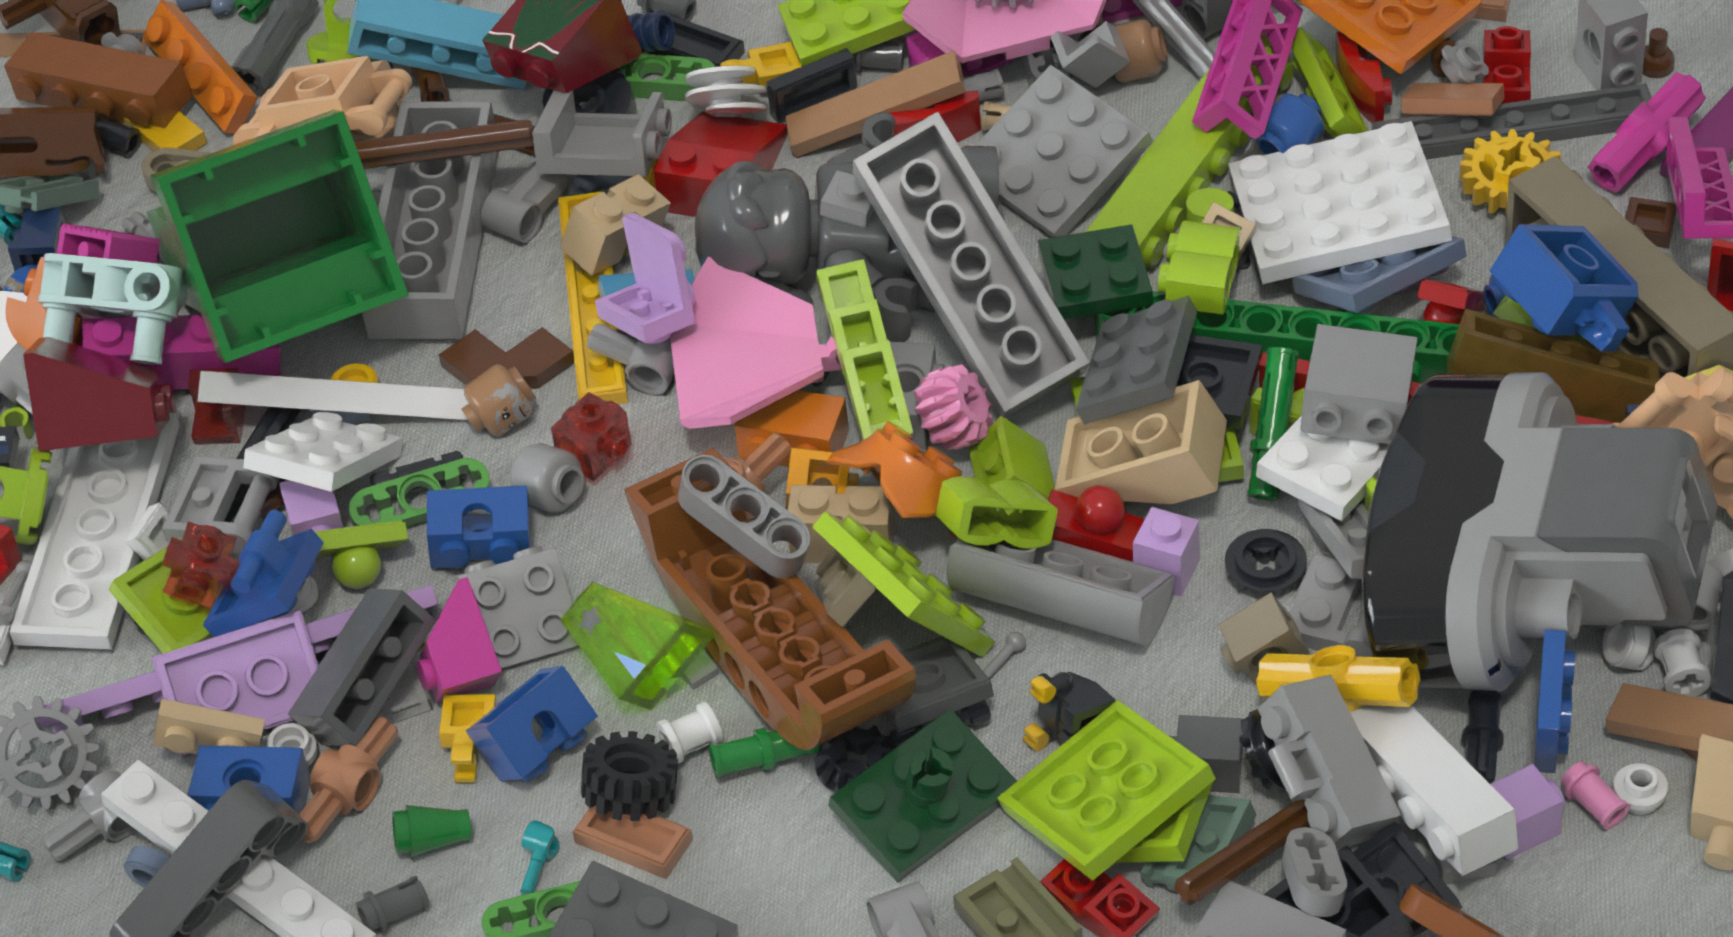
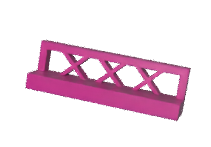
(1235, 53)
(1690, 193)

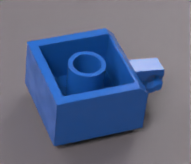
(1567, 283)

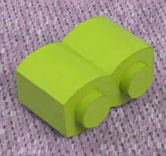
(1201, 265)
(996, 512)

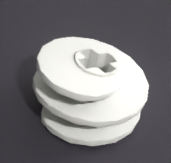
(722, 91)

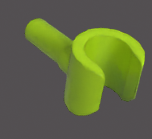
(17, 417)

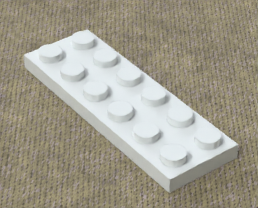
(84, 543)

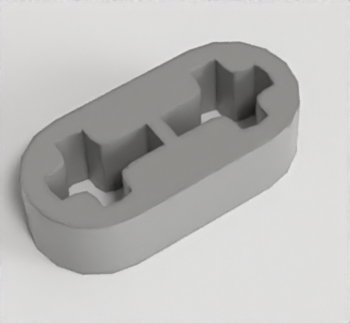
(1314, 872)

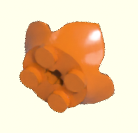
(904, 471)

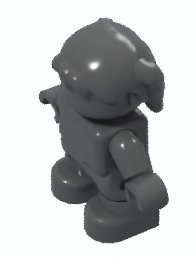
(771, 228)

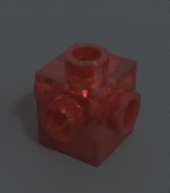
(593, 432)
(199, 564)

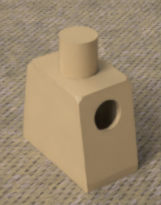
(1714, 801)

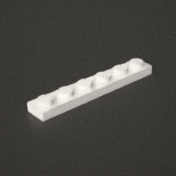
(265, 891)

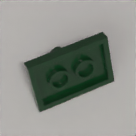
(922, 795)

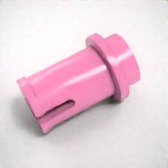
(1586, 786)

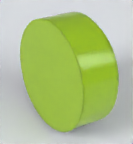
(1200, 201)

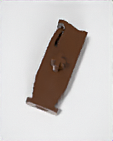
(72, 19)
(49, 141)

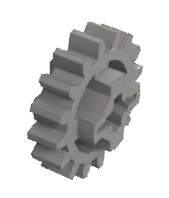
(54, 773)

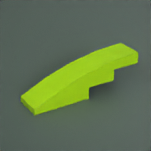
(863, 347)

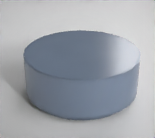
(143, 864)

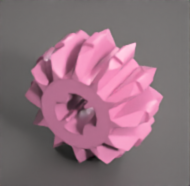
(953, 407)

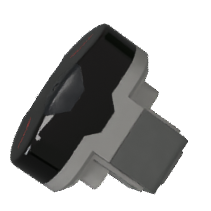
(1524, 522)

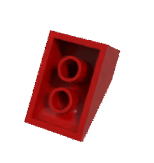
(706, 149)

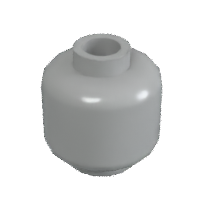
(551, 476)

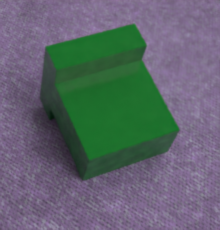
(276, 235)

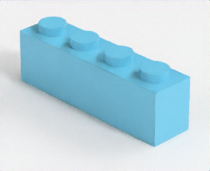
(427, 37)

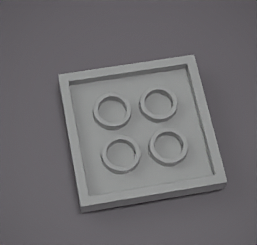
(1061, 151)

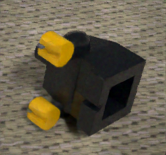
(1064, 707)

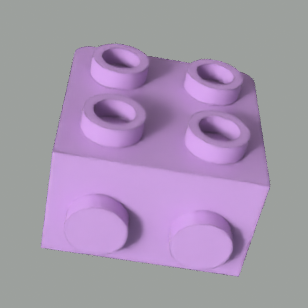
(662, 294)

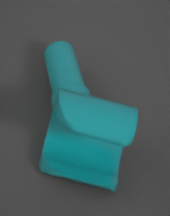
(544, 845)

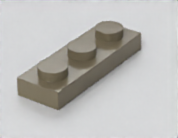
(841, 587)

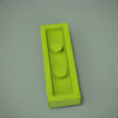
(1326, 85)

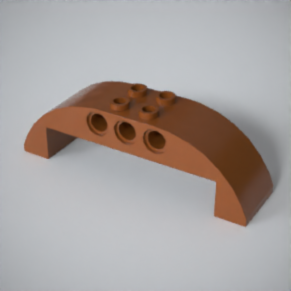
(769, 630)

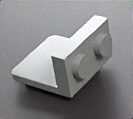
(523, 605)

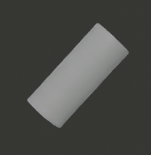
(1066, 586)

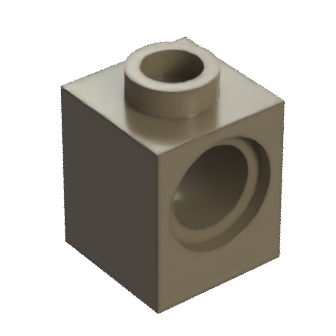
(1258, 631)

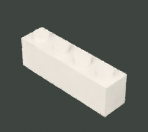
(1438, 788)

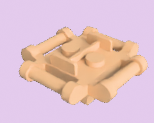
(327, 86)
(1702, 410)

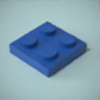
(1554, 701)

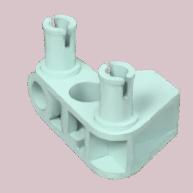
(112, 291)

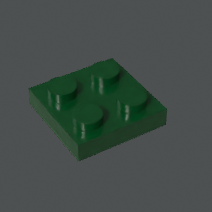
(1095, 272)

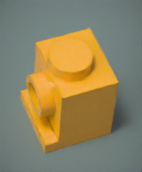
(810, 468)

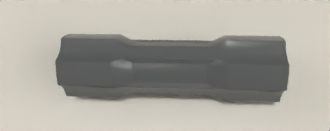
(261, 58)

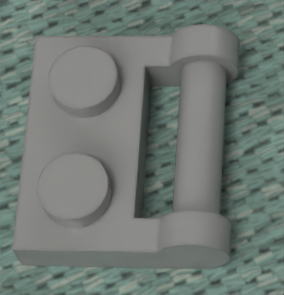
(209, 495)
(1325, 605)

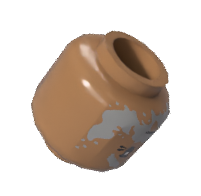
(498, 400)

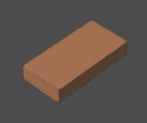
(1453, 99)
(645, 844)

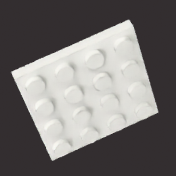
(1339, 202)

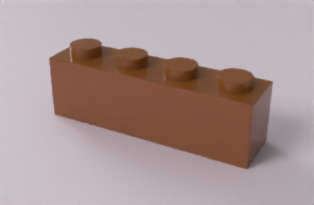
(80, 73)

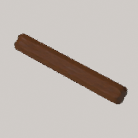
(445, 144)
(1241, 854)

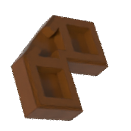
(535, 358)

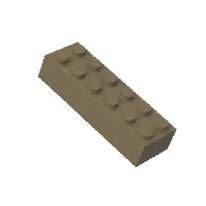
(1674, 315)

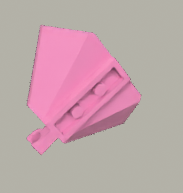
(982, 30)
(744, 348)

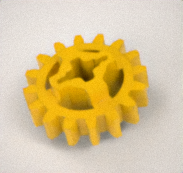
(1492, 163)

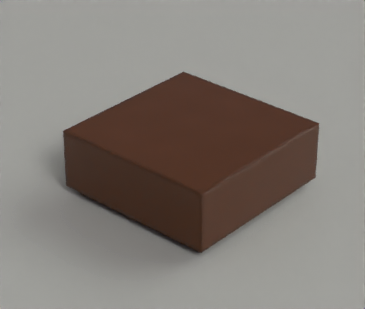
(1653, 218)

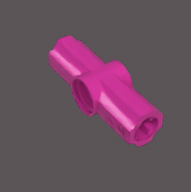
(1645, 132)

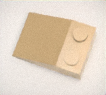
(1148, 453)

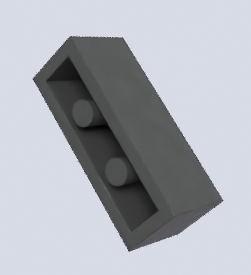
(362, 667)

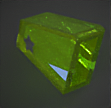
(634, 643)

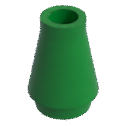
(428, 828)

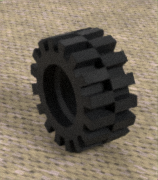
(629, 776)

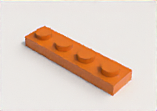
(208, 74)

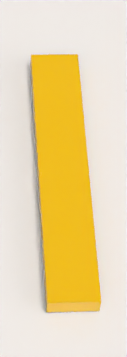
(593, 370)

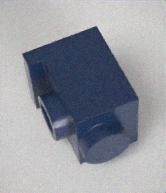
(36, 236)

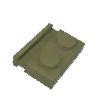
(1014, 906)

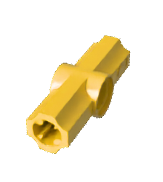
(1358, 678)

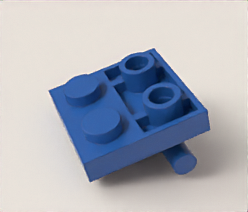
(266, 577)

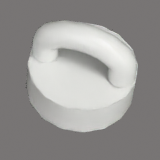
(1629, 646)

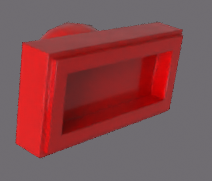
(1448, 301)
(1096, 521)

